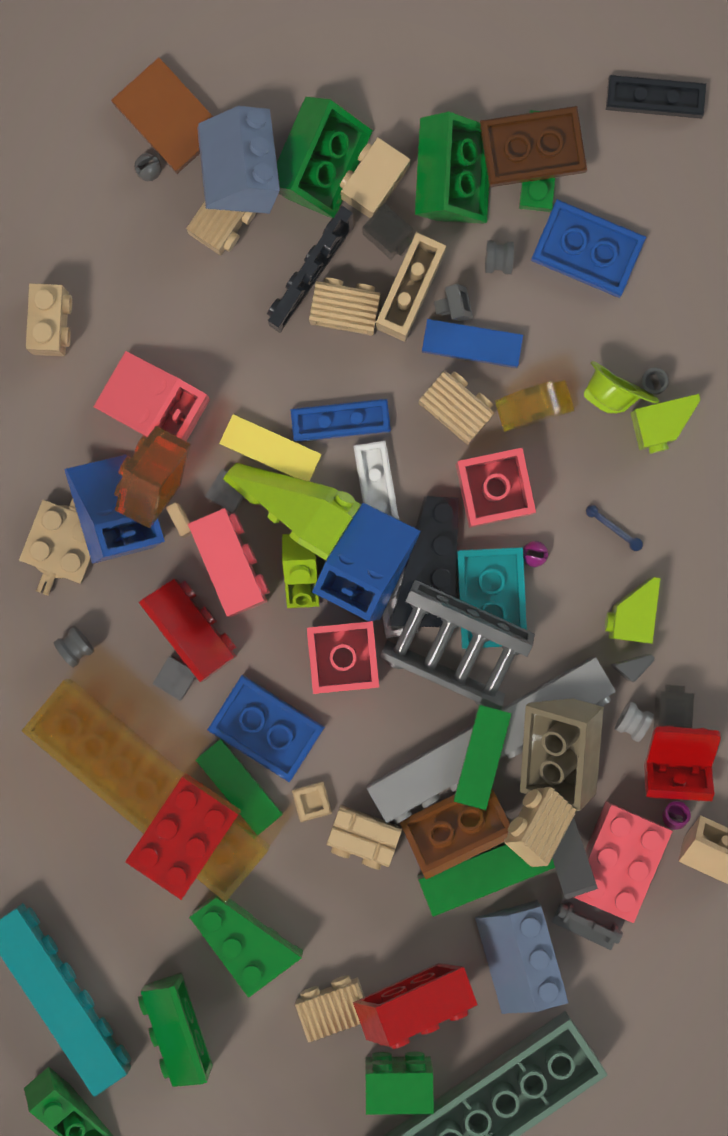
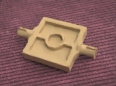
(56, 545)

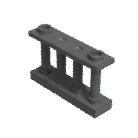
(483, 627)

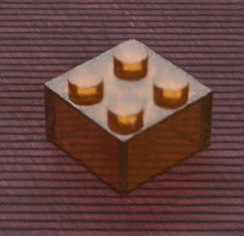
(151, 476)

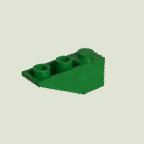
(61, 1107)

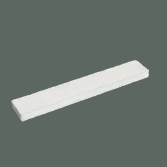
(379, 493)

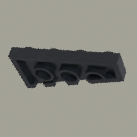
(314, 265)
(432, 558)

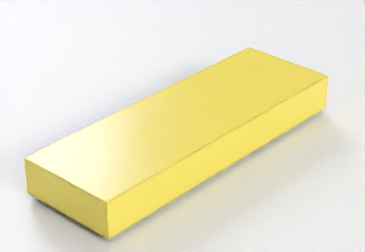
(270, 449)

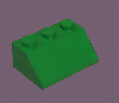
(319, 154)
(451, 170)
(176, 1031)

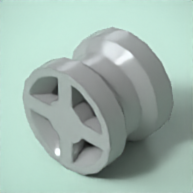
(634, 721)

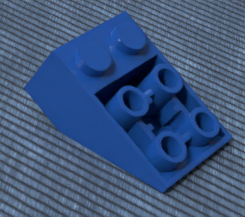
(104, 529)
(367, 563)

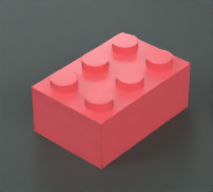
(229, 562)
(623, 860)

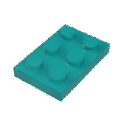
(493, 583)

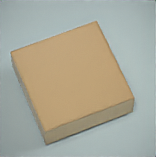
(179, 519)
(311, 801)

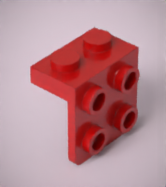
(681, 763)

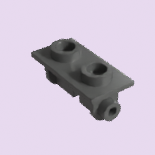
(589, 922)

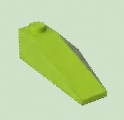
(311, 510)

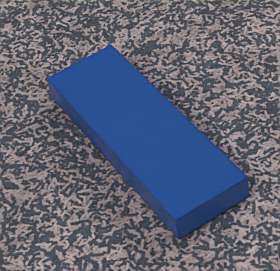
(472, 343)
(340, 420)

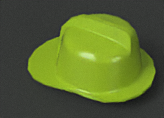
(612, 392)

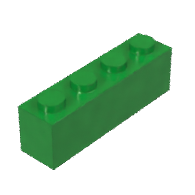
(477, 878)

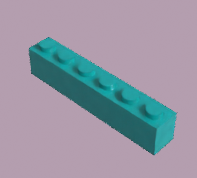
(60, 1001)

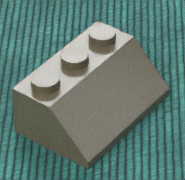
(562, 749)

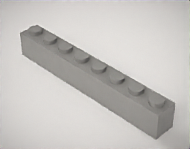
(441, 766)

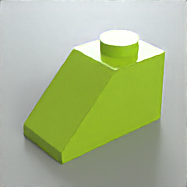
(662, 422)
(635, 614)

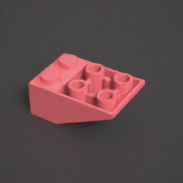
(151, 397)

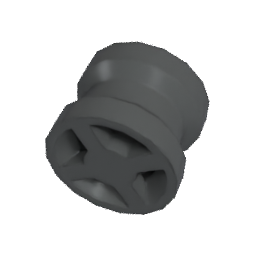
(499, 257)
(73, 647)

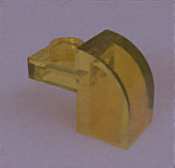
(534, 405)

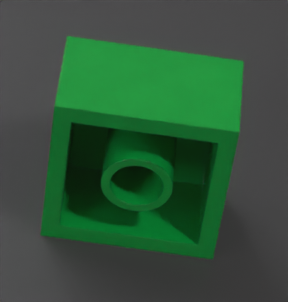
(399, 1084)

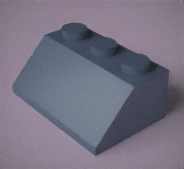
(239, 160)
(521, 959)

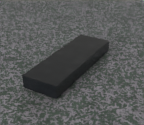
(655, 96)

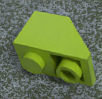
(299, 574)

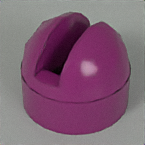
(531, 560)
(677, 811)

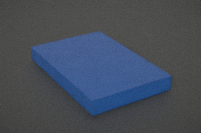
(588, 248)
(265, 728)

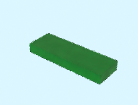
(482, 757)
(239, 786)

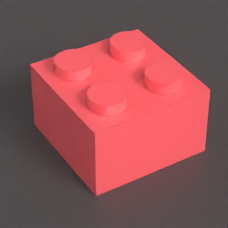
(495, 487)
(342, 657)

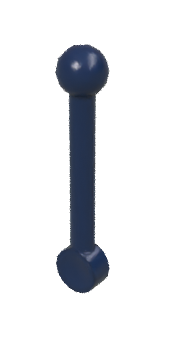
(634, 544)

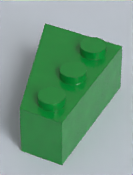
(244, 944)

